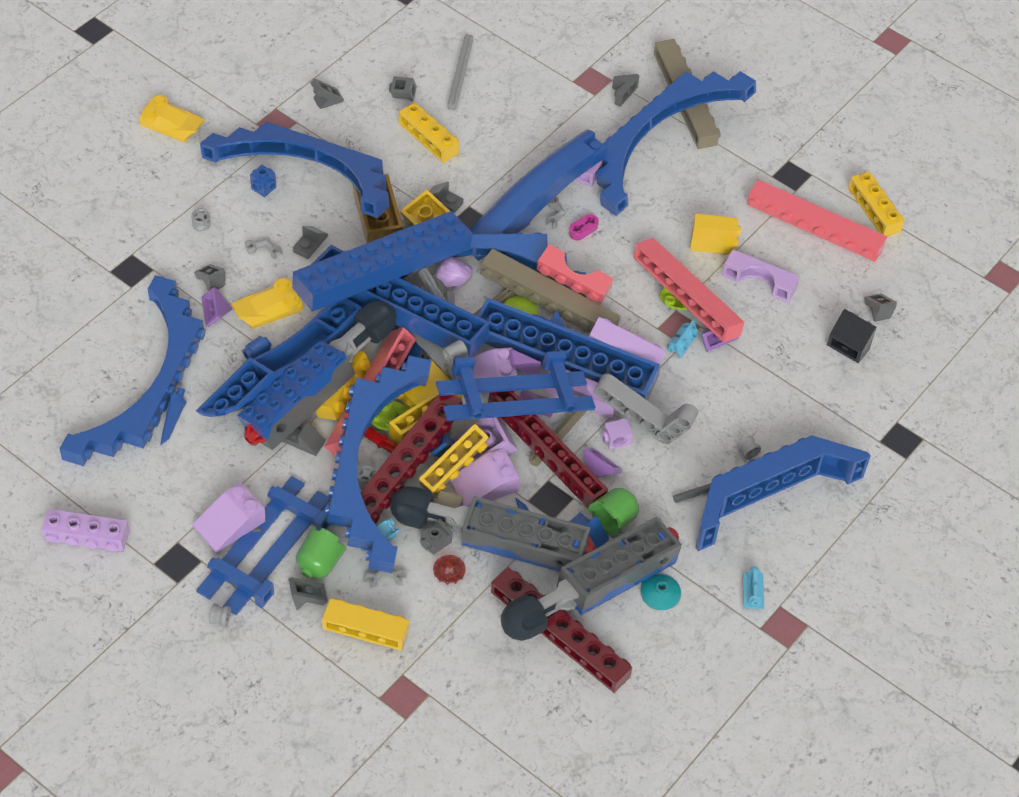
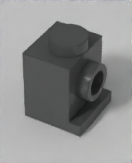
(403, 88)
(436, 537)

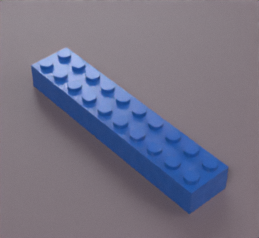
(381, 261)
(424, 312)
(537, 336)

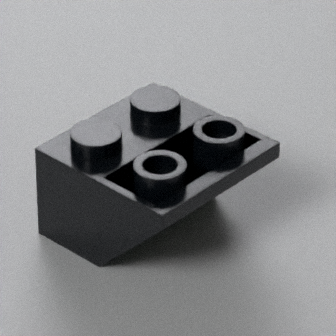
(851, 336)

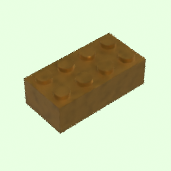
(386, 223)

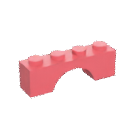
(592, 285)

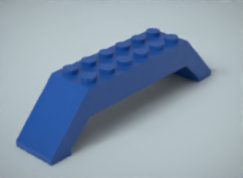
(774, 474)

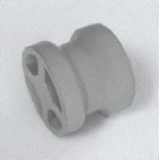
(200, 219)
(748, 447)
(365, 472)
(219, 615)

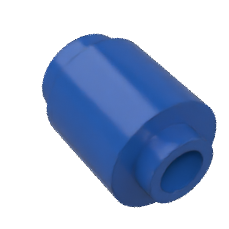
(256, 347)

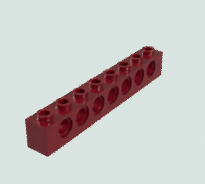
(405, 449)
(553, 452)
(611, 677)

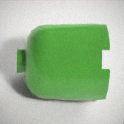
(615, 510)
(319, 553)

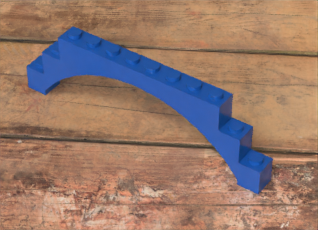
(680, 95)
(270, 139)
(518, 246)
(137, 423)
(347, 504)

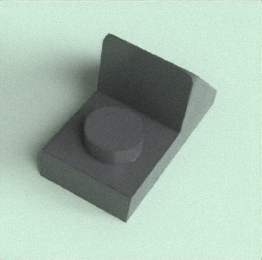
(624, 87)
(325, 94)
(447, 198)
(309, 242)
(212, 276)
(882, 306)
(306, 439)
(307, 591)

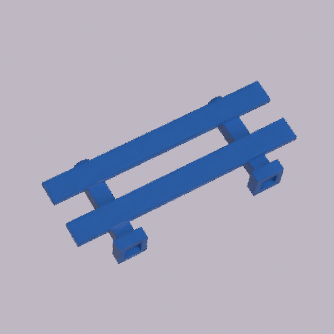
(471, 387)
(253, 584)

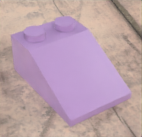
(493, 364)
(498, 436)
(487, 478)
(230, 518)

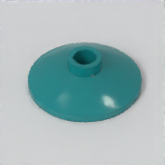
(658, 598)

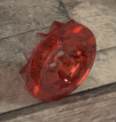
(447, 562)

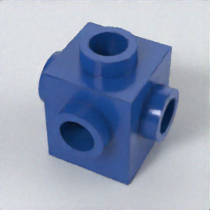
(263, 180)

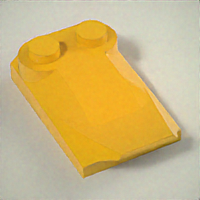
(169, 119)
(423, 208)
(268, 304)

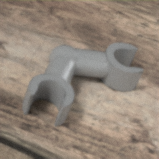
(560, 213)
(263, 243)
(378, 574)

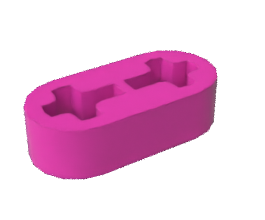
(582, 226)

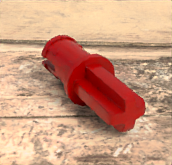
(380, 440)

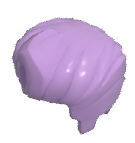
(453, 272)

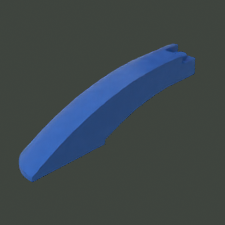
(541, 185)
(259, 373)

